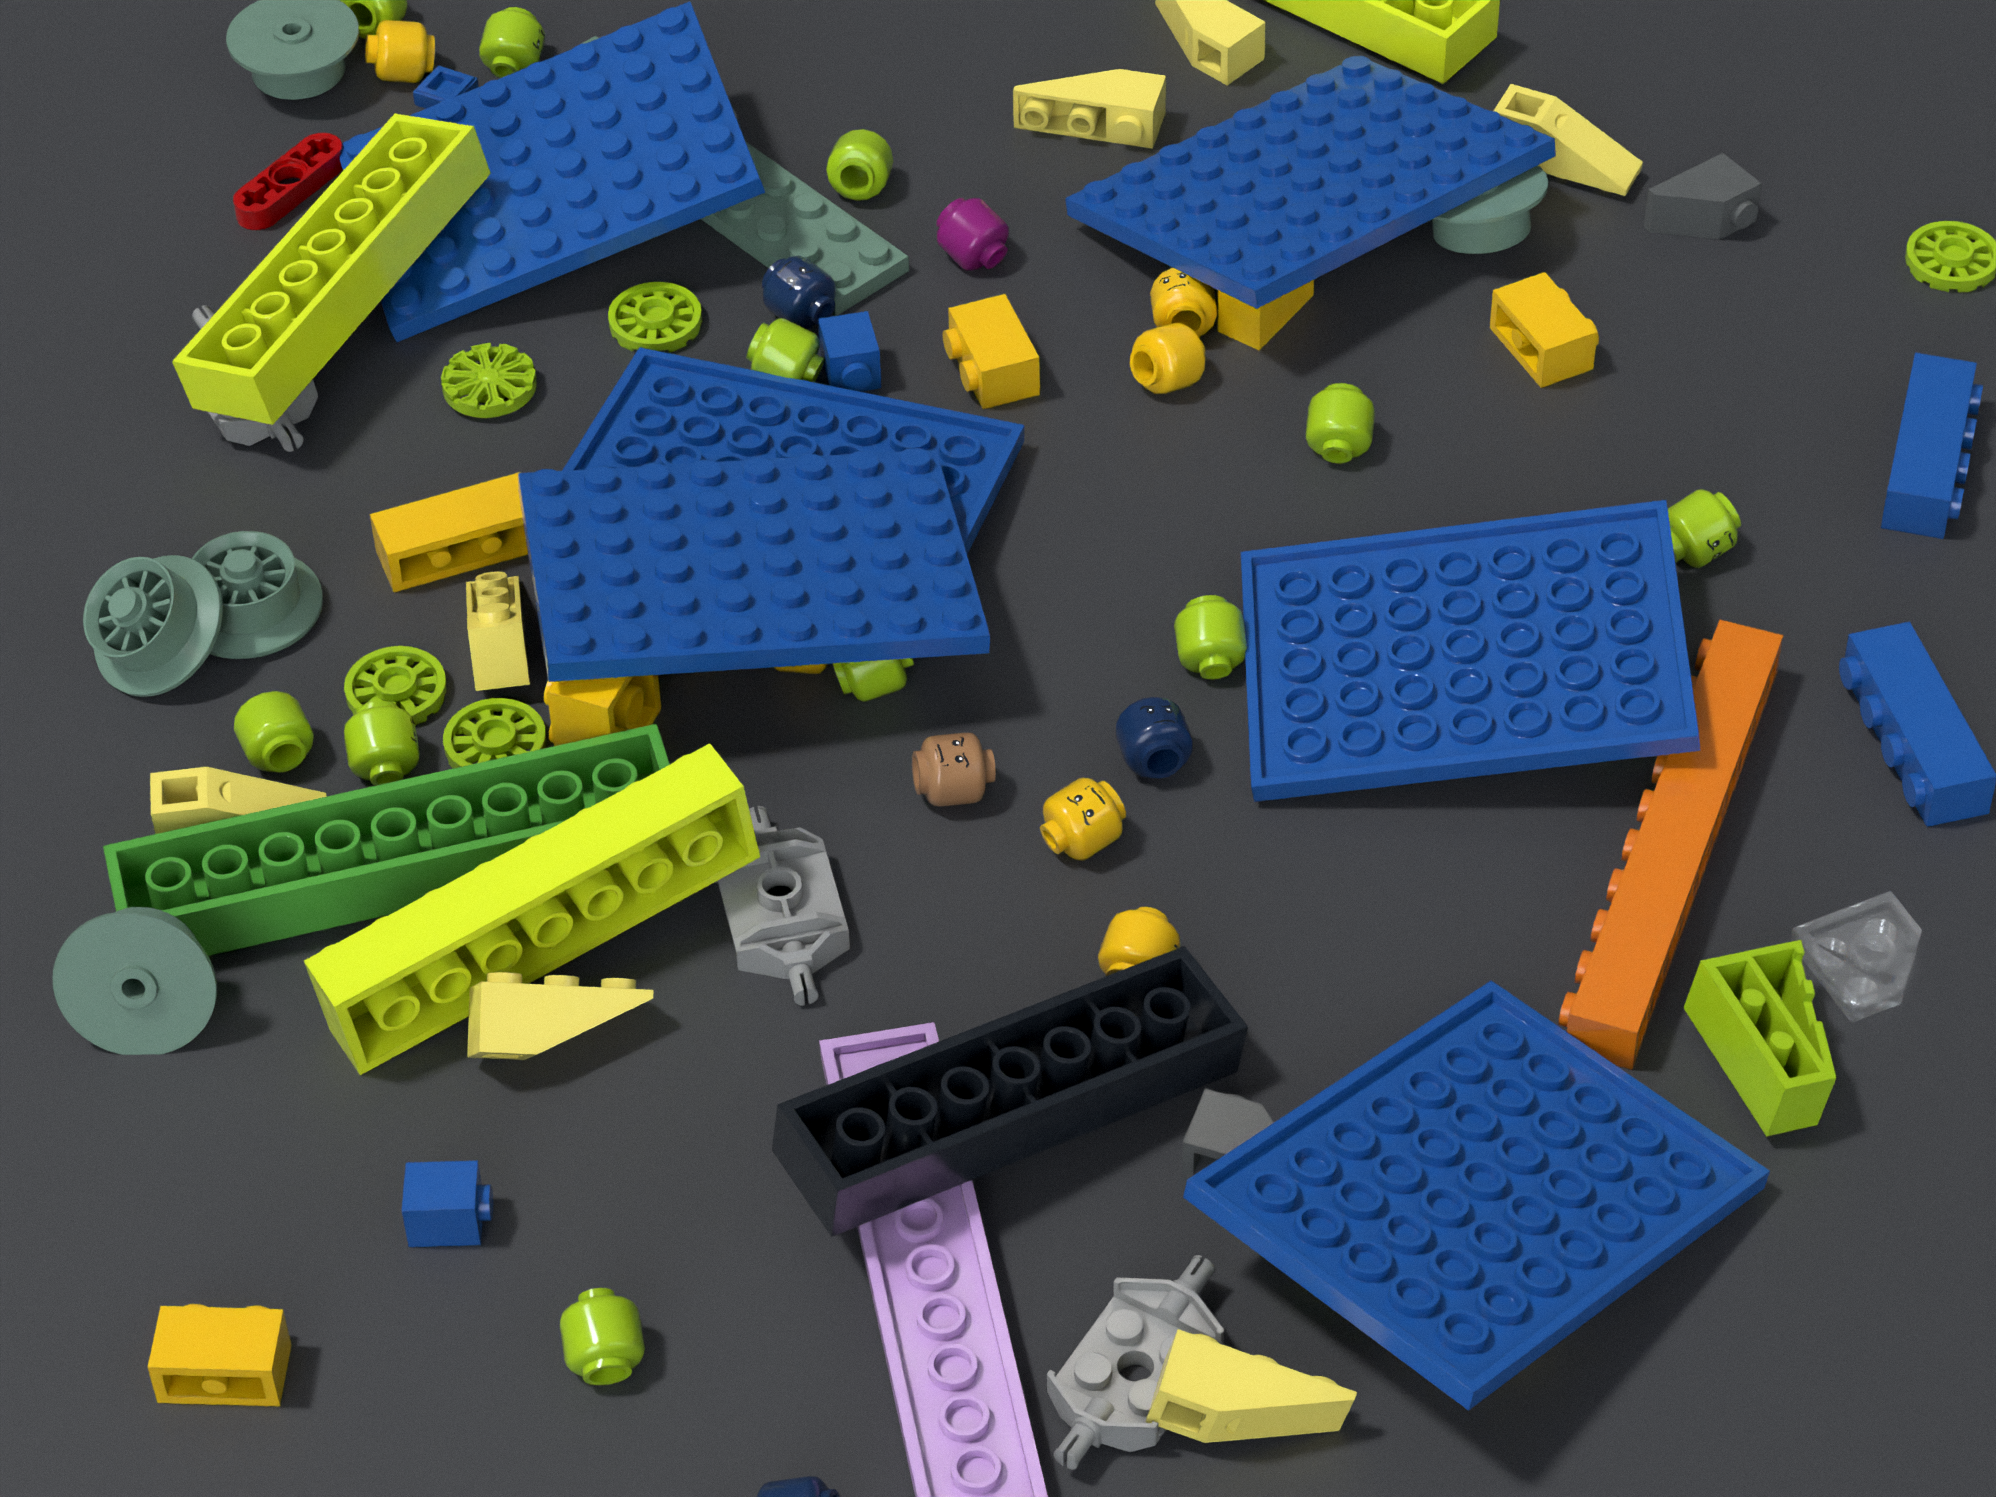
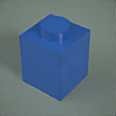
(850, 352)
(445, 1203)

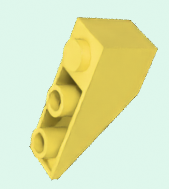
(1216, 36)
(1095, 106)
(1581, 148)
(496, 631)
(211, 794)
(527, 1019)
(1233, 1395)

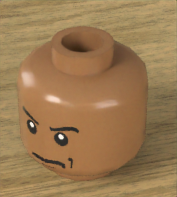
(952, 769)

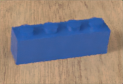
(1930, 444)
(1918, 724)

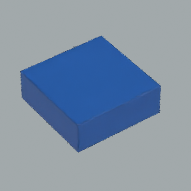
(442, 84)

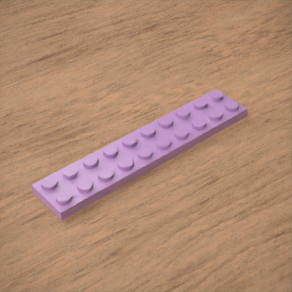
(942, 1323)

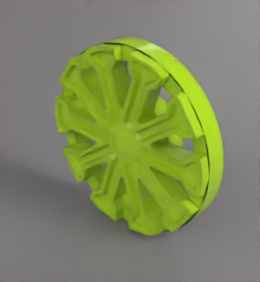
(1951, 255)
(655, 317)
(489, 380)
(398, 681)
(492, 735)

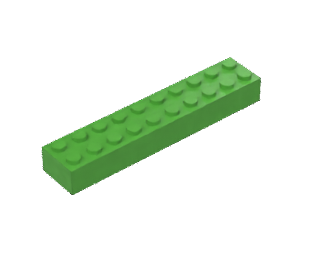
(367, 847)

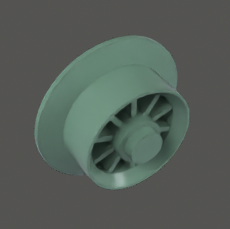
(293, 45)
(1494, 218)
(264, 593)
(152, 622)
(135, 982)

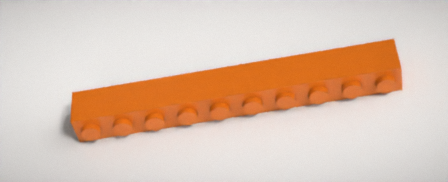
(1671, 848)

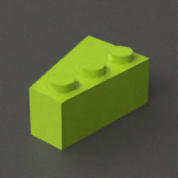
(1765, 1033)

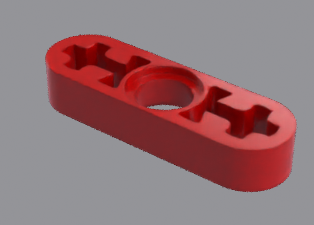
(266, 201)

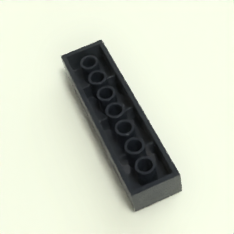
(1007, 1090)

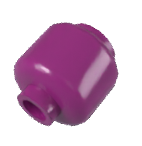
(972, 234)

